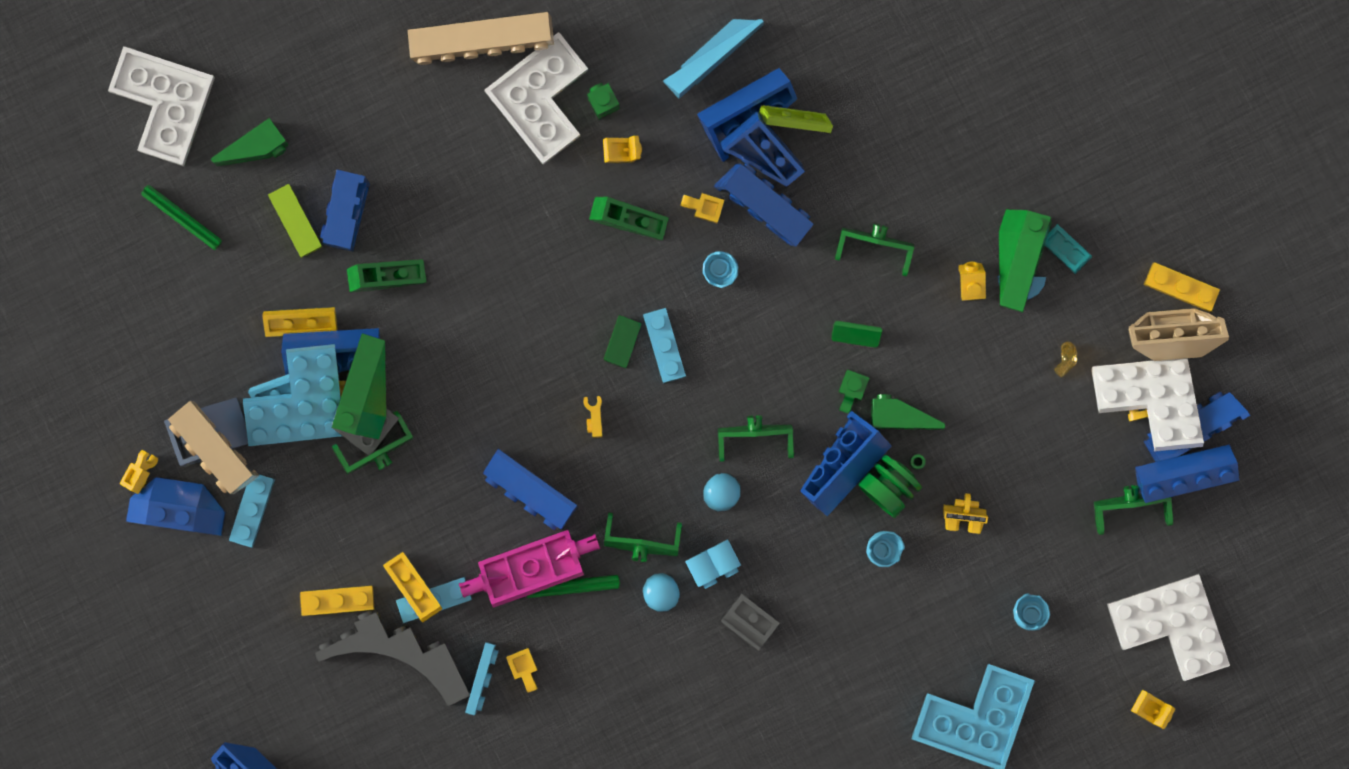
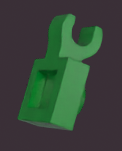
(853, 388)

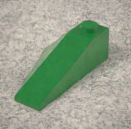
(1020, 250)
(364, 394)

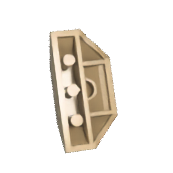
(1177, 334)

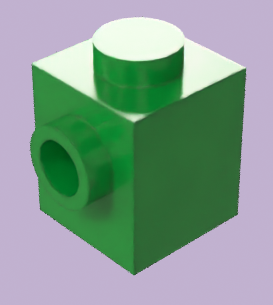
(603, 100)

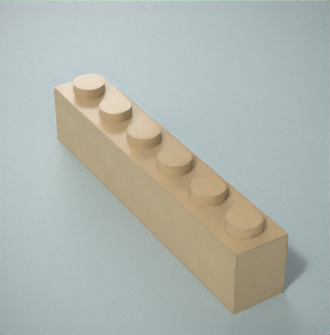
(481, 37)

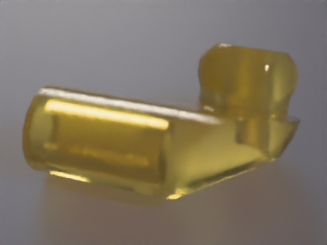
(1069, 359)

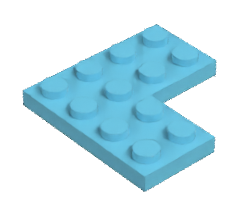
(309, 407)
(981, 732)

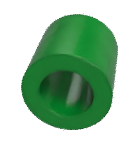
(913, 466)

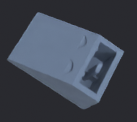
(227, 419)

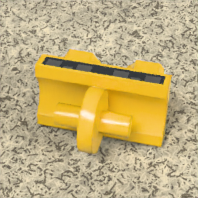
(965, 511)

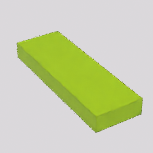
(795, 119)
(295, 220)

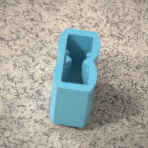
(713, 563)

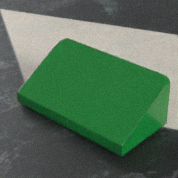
(856, 334)
(622, 341)

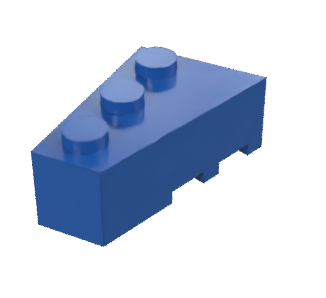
(763, 149)
(345, 210)

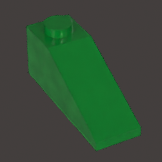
(257, 144)
(628, 217)
(385, 275)
(895, 414)

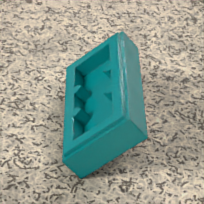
(1067, 249)

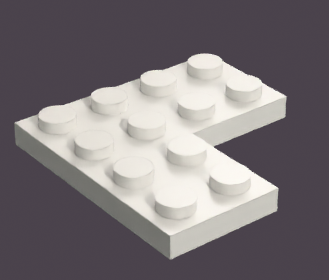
(527, 94)
(176, 98)
(1159, 387)
(1176, 612)

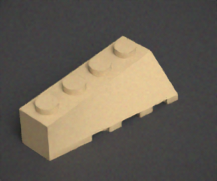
(211, 448)

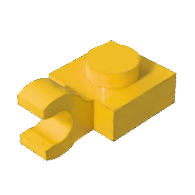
(706, 208)
(594, 424)
(137, 474)
(522, 666)

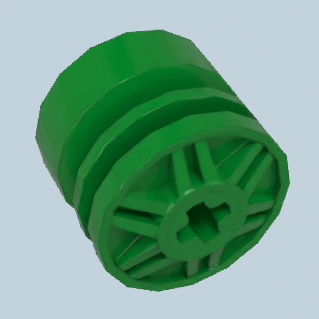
(890, 486)

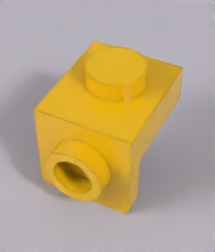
(622, 149)
(972, 281)
(1153, 709)

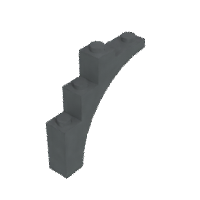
(373, 637)

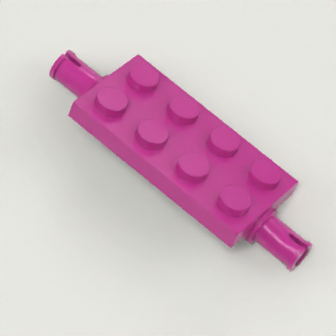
(530, 568)

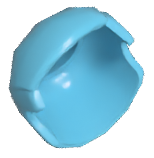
(720, 269)
(722, 492)
(885, 548)
(661, 592)
(1031, 612)

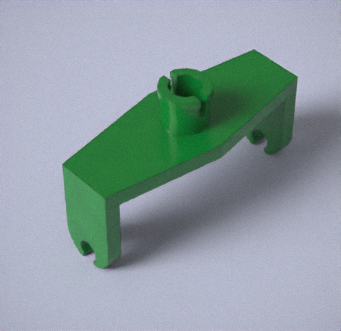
(877, 237)
(755, 429)
(378, 456)
(1130, 500)
(640, 546)

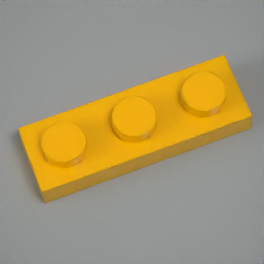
(1181, 287)
(299, 321)
(412, 587)
(337, 600)

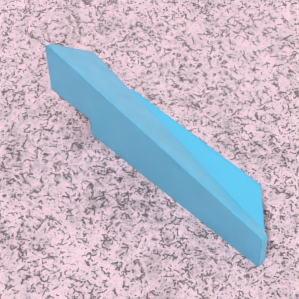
(711, 55)

